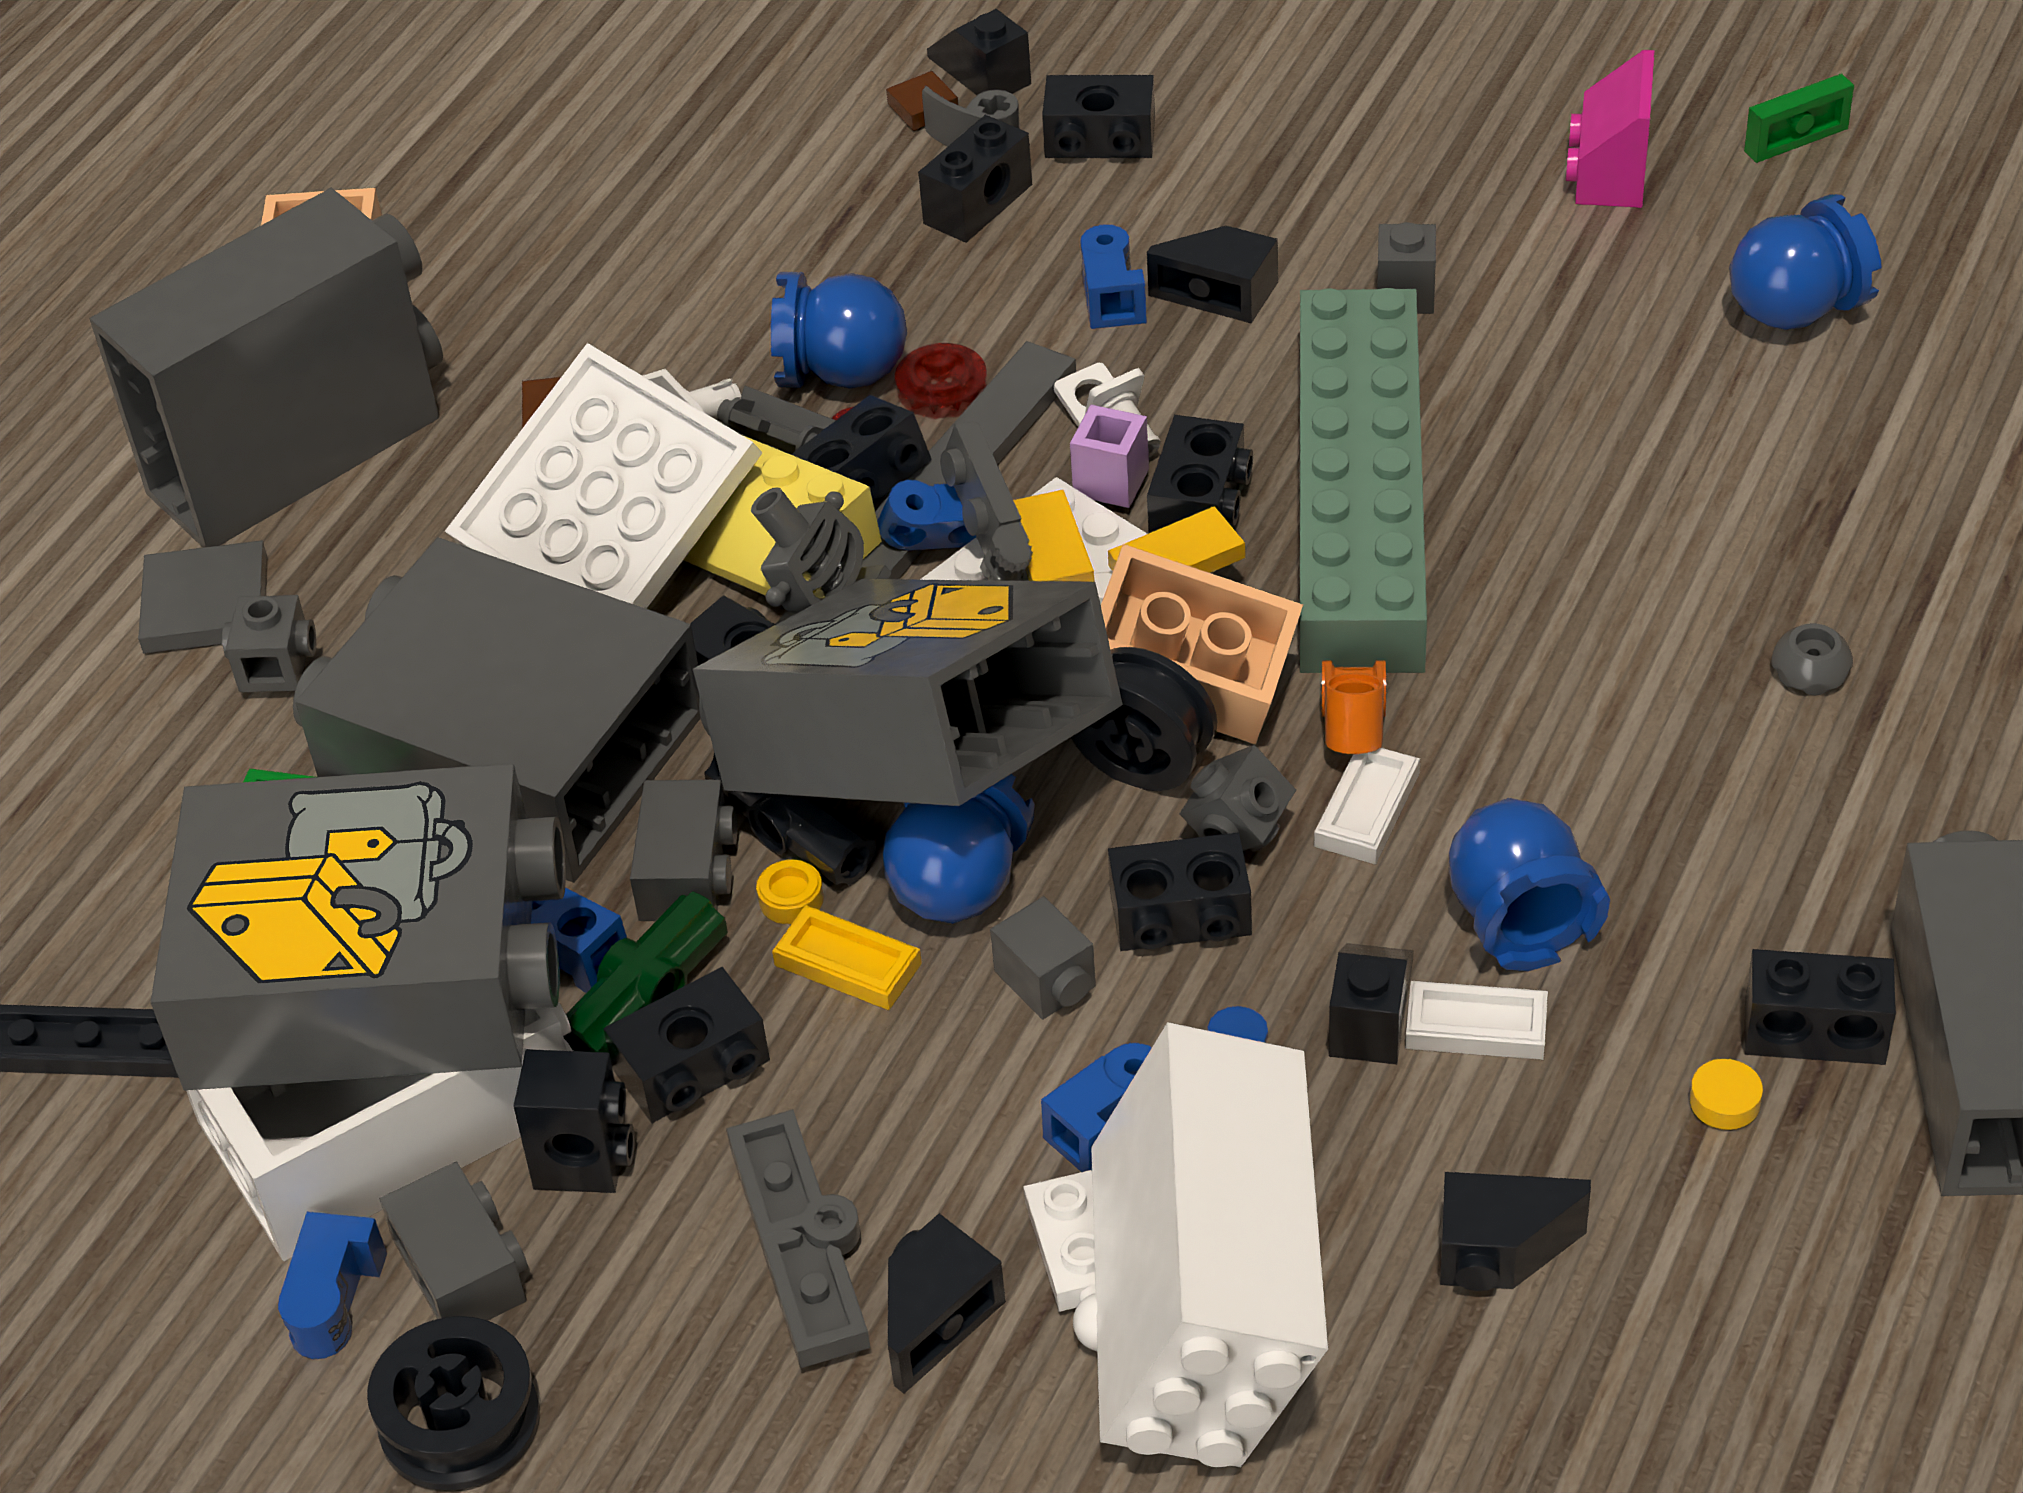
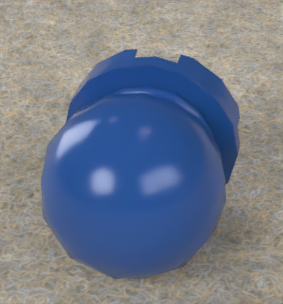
(1805, 265)
(841, 330)
(956, 858)
(1525, 883)

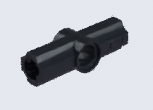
(806, 828)

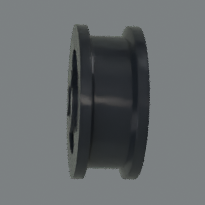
(1158, 727)
(442, 1372)

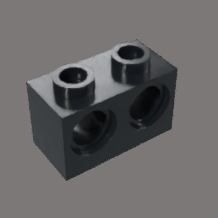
(870, 445)
(1199, 470)
(1180, 892)
(1819, 1006)

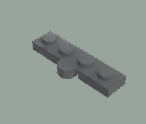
(801, 1238)

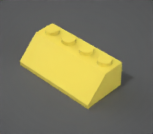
(738, 543)

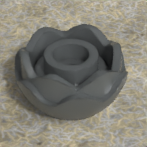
(1812, 658)

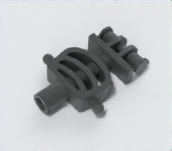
(811, 551)

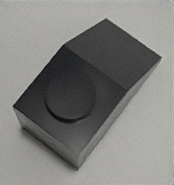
(986, 54)
(1215, 271)
(1369, 1002)
(1507, 1226)
(937, 1296)

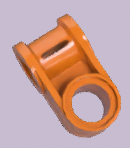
(1354, 706)

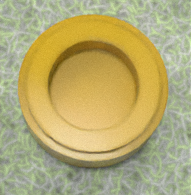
(787, 888)
(1726, 1094)

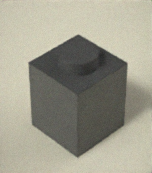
(1408, 260)
(1043, 958)

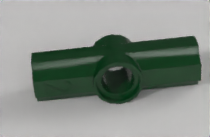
(645, 969)

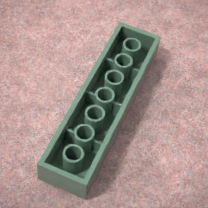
(1361, 481)

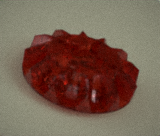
(938, 363)

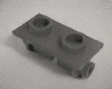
(771, 420)

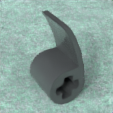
(949, 121)

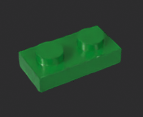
(1798, 118)

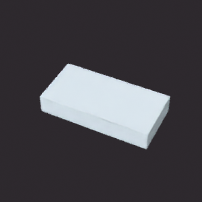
(1367, 804)
(1476, 1020)

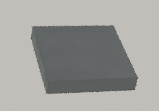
(195, 592)

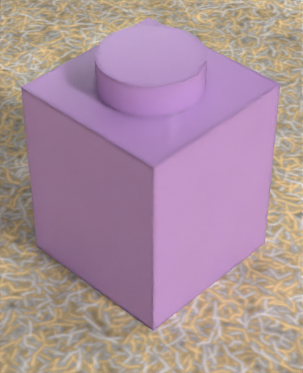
(1110, 455)

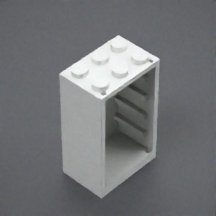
(361, 1138)
(1206, 1248)

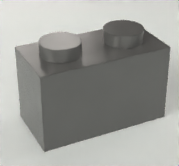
(681, 844)
(454, 1247)

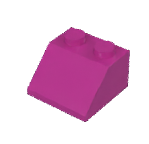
(1613, 136)

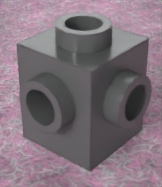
(268, 642)
(1239, 796)

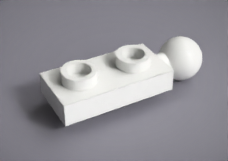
(1065, 1235)

